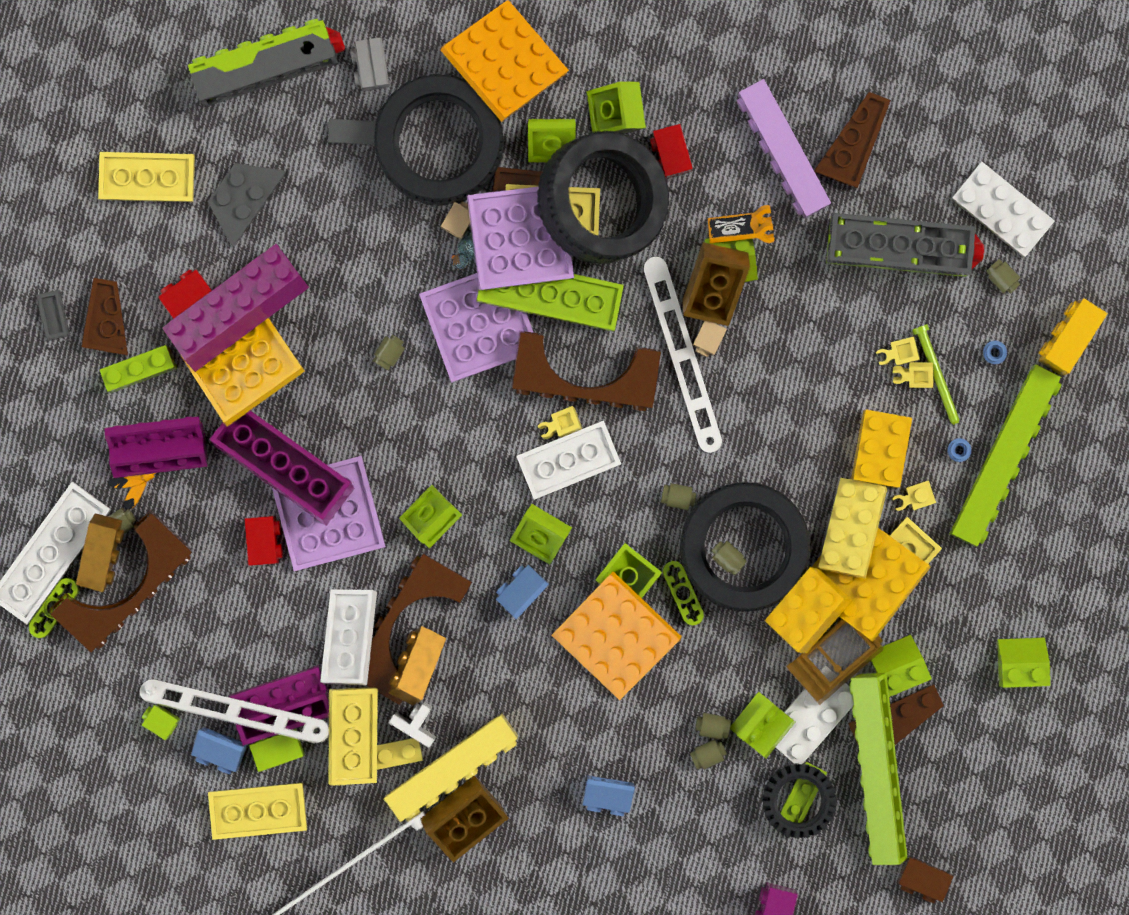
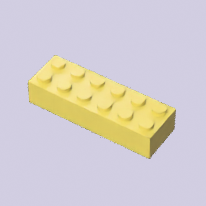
(451, 767)

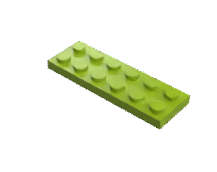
(573, 300)

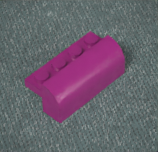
(156, 447)
(293, 693)

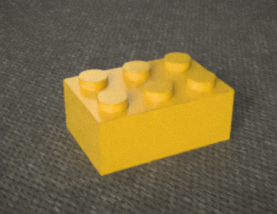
(1071, 336)
(881, 448)
(808, 610)

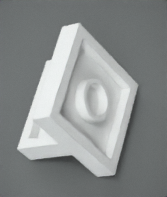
(414, 728)

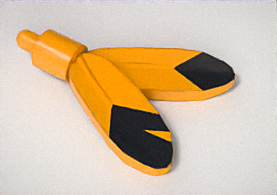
(137, 484)

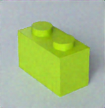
(276, 751)

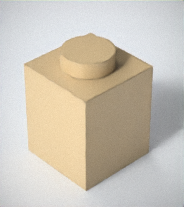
(457, 220)
(709, 338)

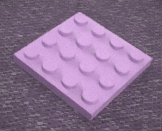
(513, 242)
(469, 332)
(350, 531)

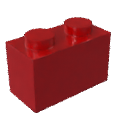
(671, 151)
(185, 293)
(262, 540)

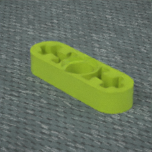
(44, 608)
(685, 611)

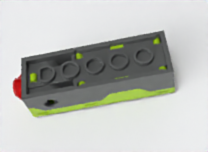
(265, 62)
(903, 245)

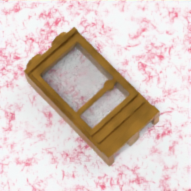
(834, 660)

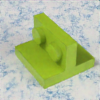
(547, 136)
(430, 516)
(540, 534)
(762, 725)

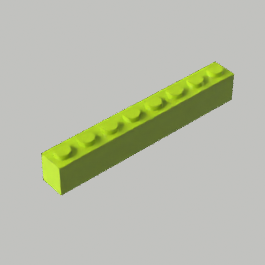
(1005, 455)
(878, 769)

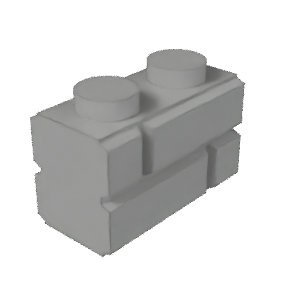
(371, 64)

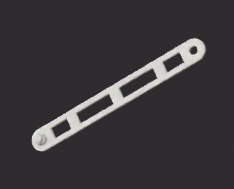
(656, 271)
(154, 690)
(415, 823)

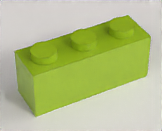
(138, 369)

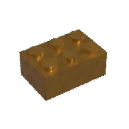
(716, 284)
(463, 818)

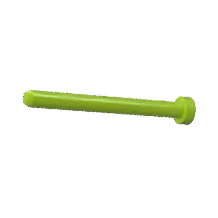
(937, 373)

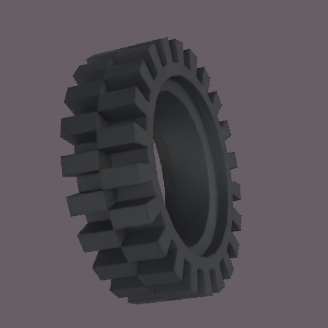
(807, 828)

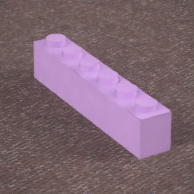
(783, 148)

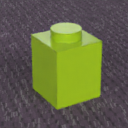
(160, 721)

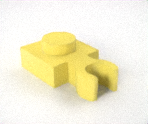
(902, 351)
(919, 375)
(564, 423)
(917, 495)

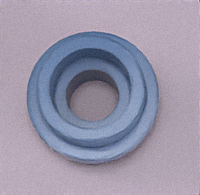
(1000, 347)
(966, 450)

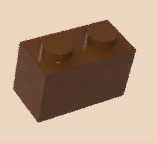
(924, 879)

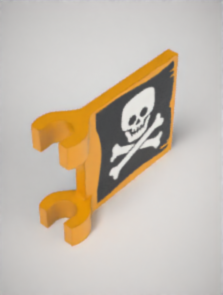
(741, 226)

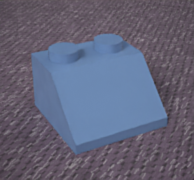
(521, 591)
(219, 750)
(608, 794)

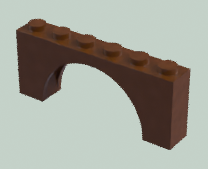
(633, 387)
(426, 580)
(96, 622)

